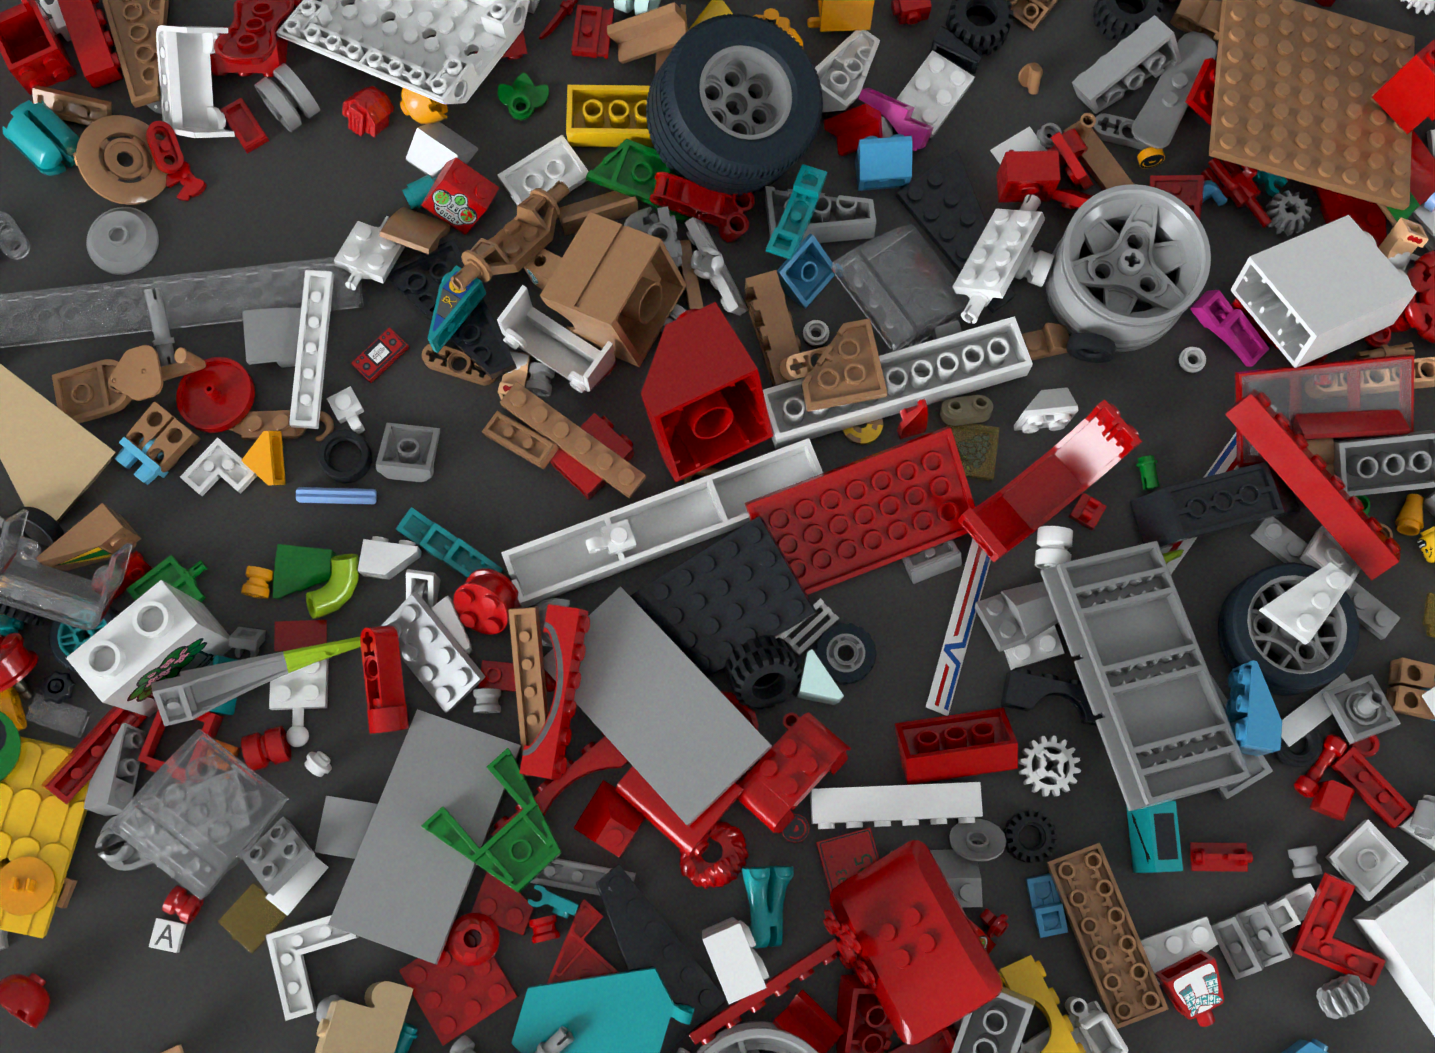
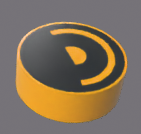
(1150, 157)

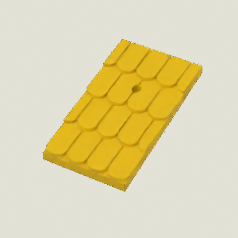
(38, 825)

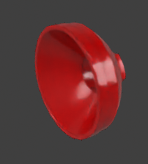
(485, 950)

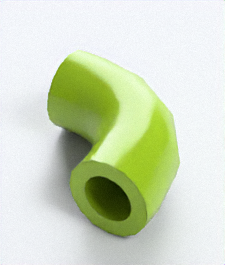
(338, 588)

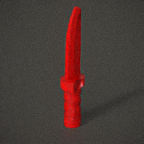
(566, 9)

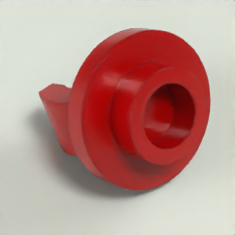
(996, 925)

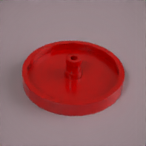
(216, 395)

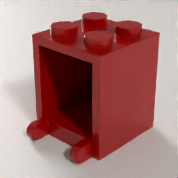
(33, 47)

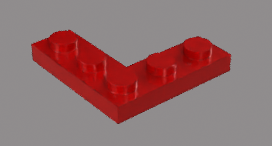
(1317, 930)

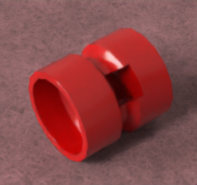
(262, 749)

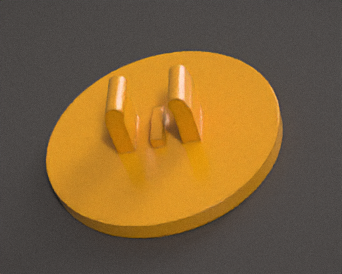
(26, 886)

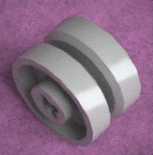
(285, 99)

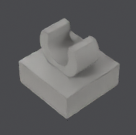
(247, 639)

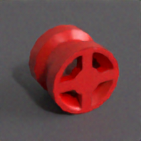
(544, 929)

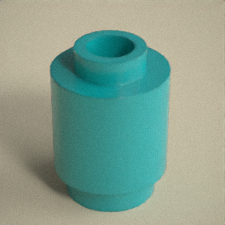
(418, 190)

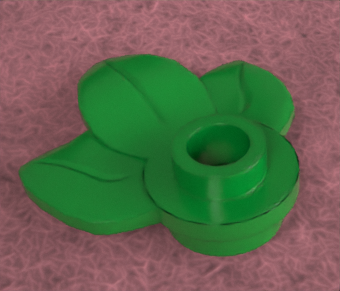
(522, 94)

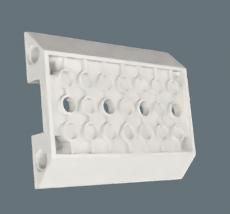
(399, 47)

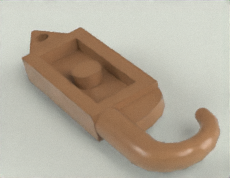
(258, 421)

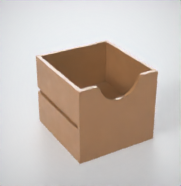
(615, 287)

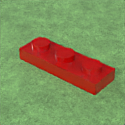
(1372, 787)

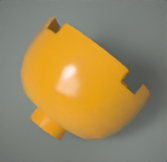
(422, 108)

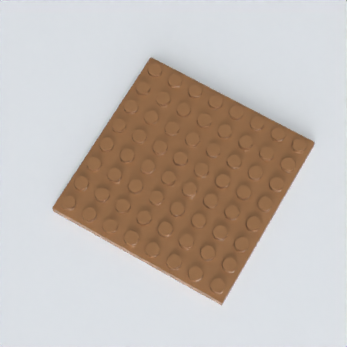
(1300, 98)

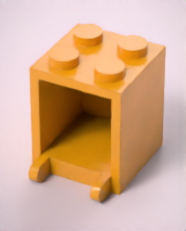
(842, 15)

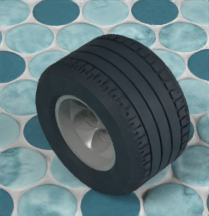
(697, 132)

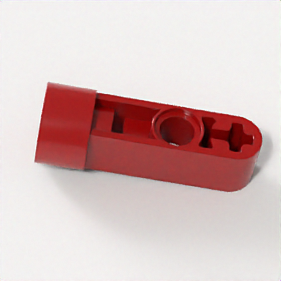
(383, 679)

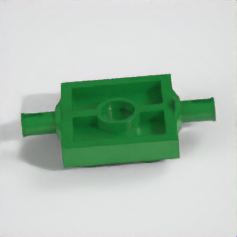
(173, 574)

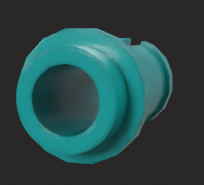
(406, 1038)

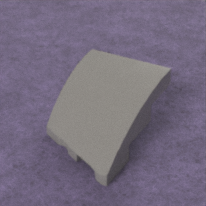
(271, 335)

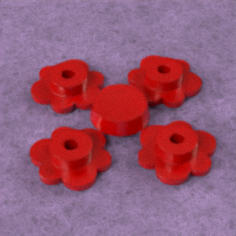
(848, 949)

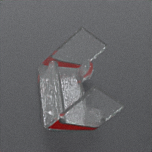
(50, 591)

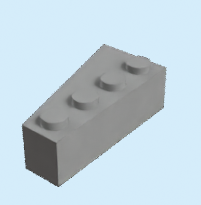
(1128, 65)
(832, 219)

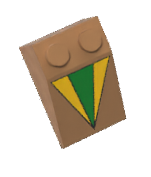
(90, 540)

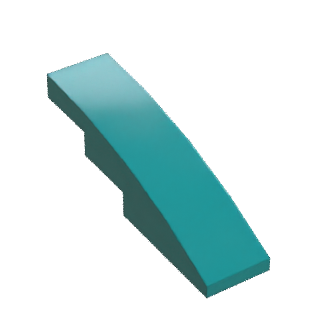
(443, 544)

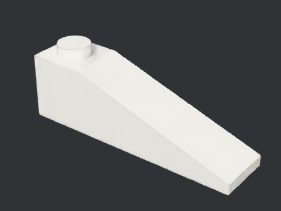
(846, 69)

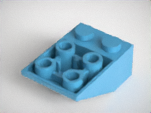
(1253, 711)

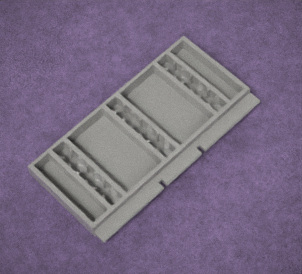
(1144, 676)

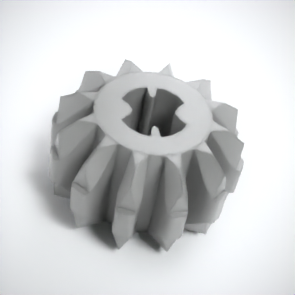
(1284, 204)
(1342, 996)

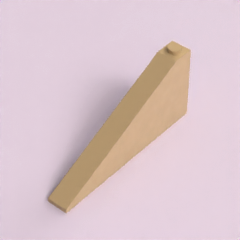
(45, 449)

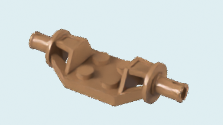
(517, 241)

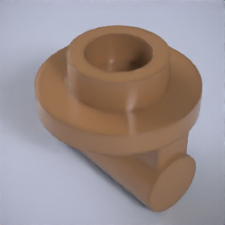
(1030, 77)

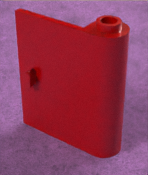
(650, 804)

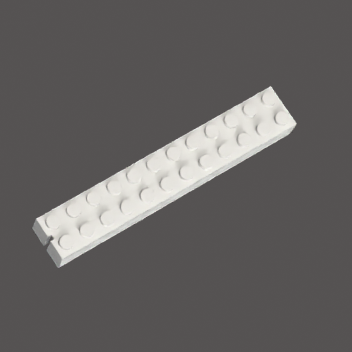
(657, 523)

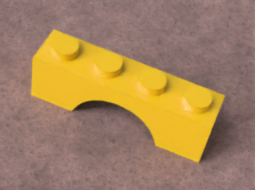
(1027, 979)

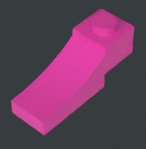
(899, 116)
(1230, 326)

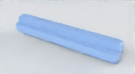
(336, 495)

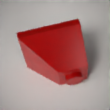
(609, 820)

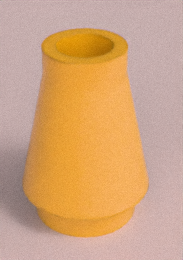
(1411, 516)

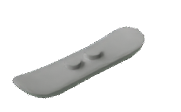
(1167, 103)

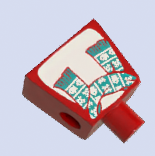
(1193, 986)

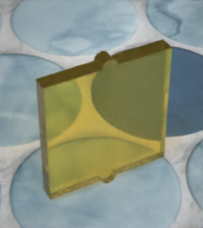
(252, 918)

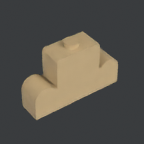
(363, 1028)

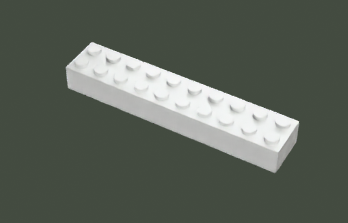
(923, 371)
(734, 959)

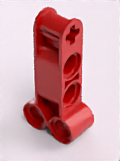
(703, 204)

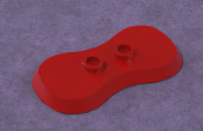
(252, 32)

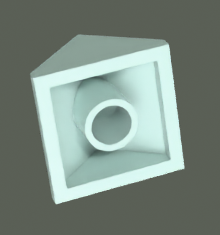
(817, 683)

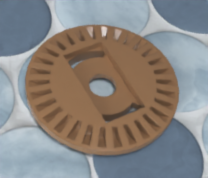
(99, 163)

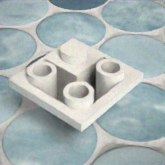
(1048, 409)

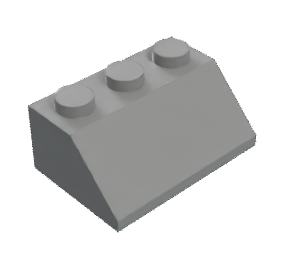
(962, 877)

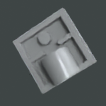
(666, 229)
(278, 856)

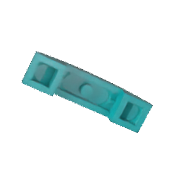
(798, 212)

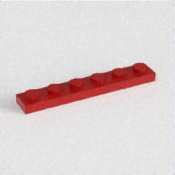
(778, 985)

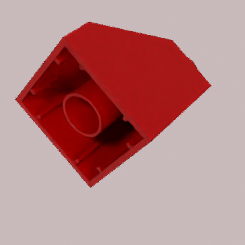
(703, 393)

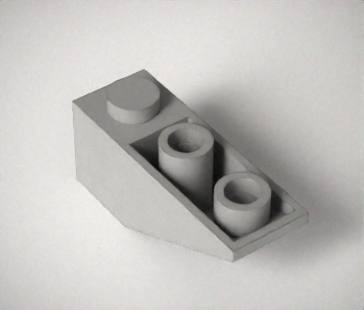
(117, 773)

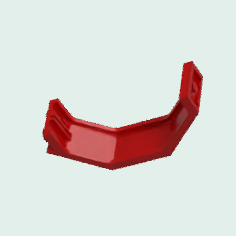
(1051, 482)

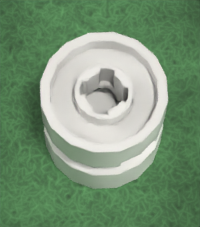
(1035, 267)
(1054, 545)

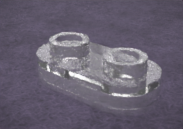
(12, 237)

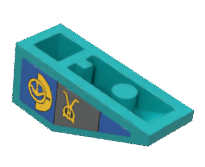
(452, 308)

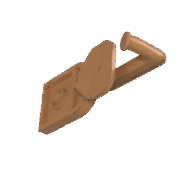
(111, 385)

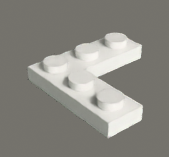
(288, 962)

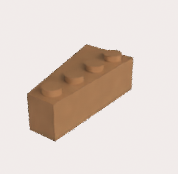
(771, 323)

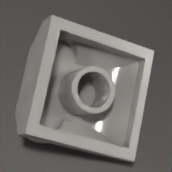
(408, 452)

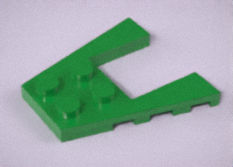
(520, 847)

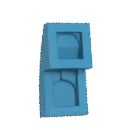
(1046, 905)

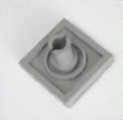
(1361, 709)

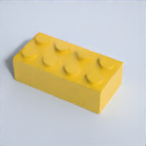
(606, 115)

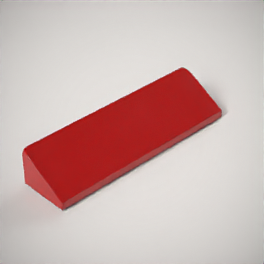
(1350, 424)
(87, 755)

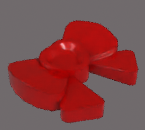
(192, 185)

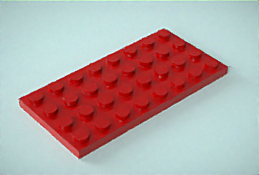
(869, 510)

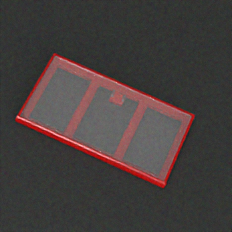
(1330, 387)

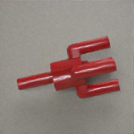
(1238, 186)

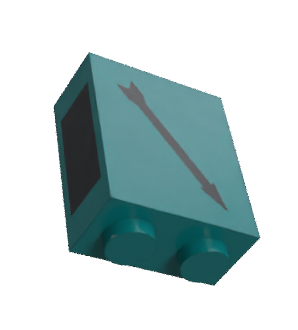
(1155, 839)

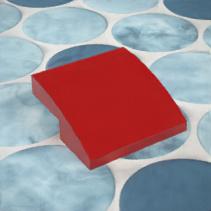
(1184, 187)

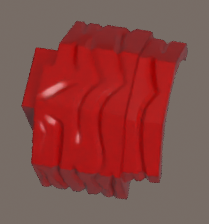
(368, 111)

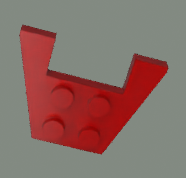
(576, 956)

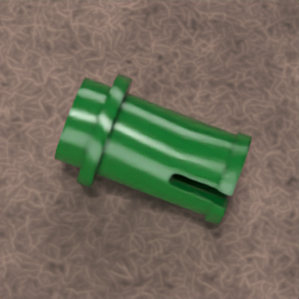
(1148, 472)

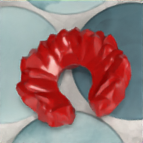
(724, 870)

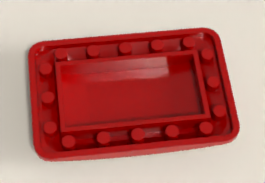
(916, 942)

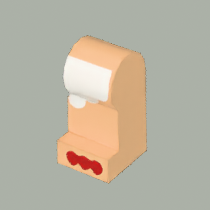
(1403, 241)
(520, 374)

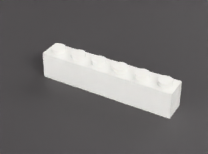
(896, 803)

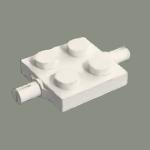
(367, 254)

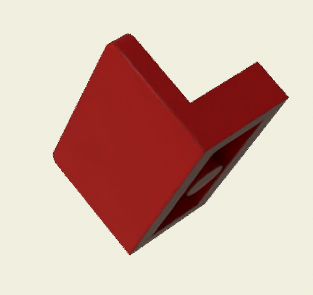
(854, 126)
(809, 1022)

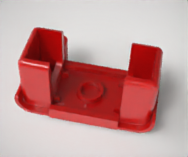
(791, 770)

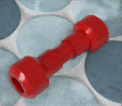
(1308, 784)

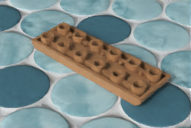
(1106, 936)

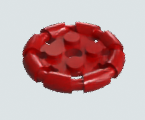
(1425, 286)

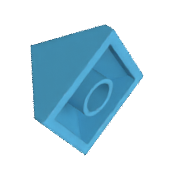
(806, 272)

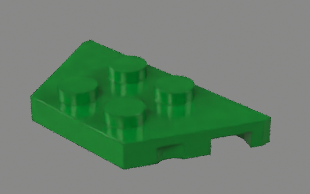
(630, 171)

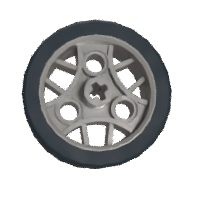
(1240, 634)

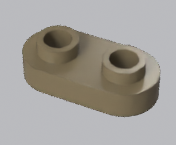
(970, 410)

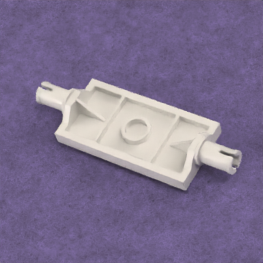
(998, 255)

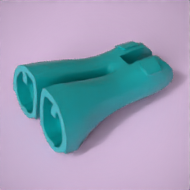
(766, 896)

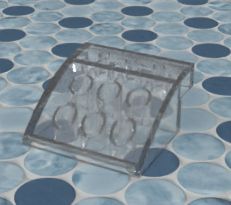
(900, 286)
(199, 814)

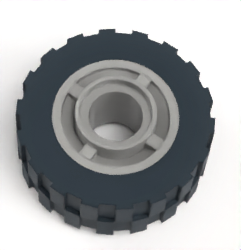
(858, 641)

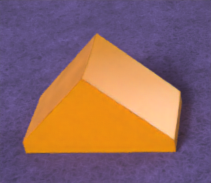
(267, 458)

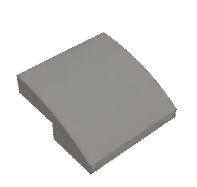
(343, 826)
(1251, 940)

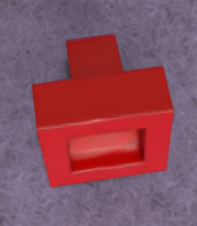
(1087, 511)

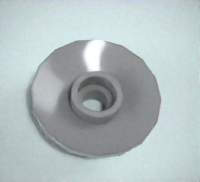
(978, 840)

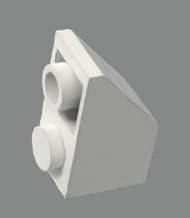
(386, 559)

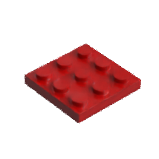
(457, 994)

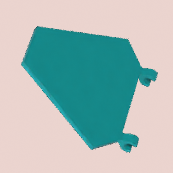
(602, 1012)

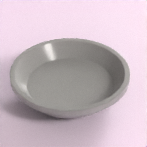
(122, 240)

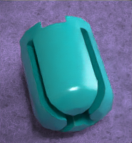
(42, 137)

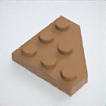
(846, 370)

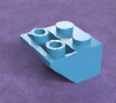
(884, 162)

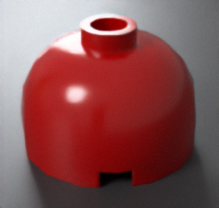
(25, 998)

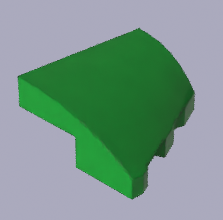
(300, 568)

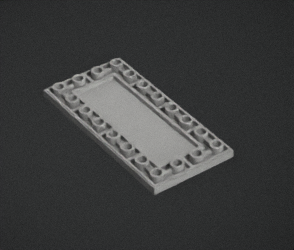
(661, 709)
(403, 877)

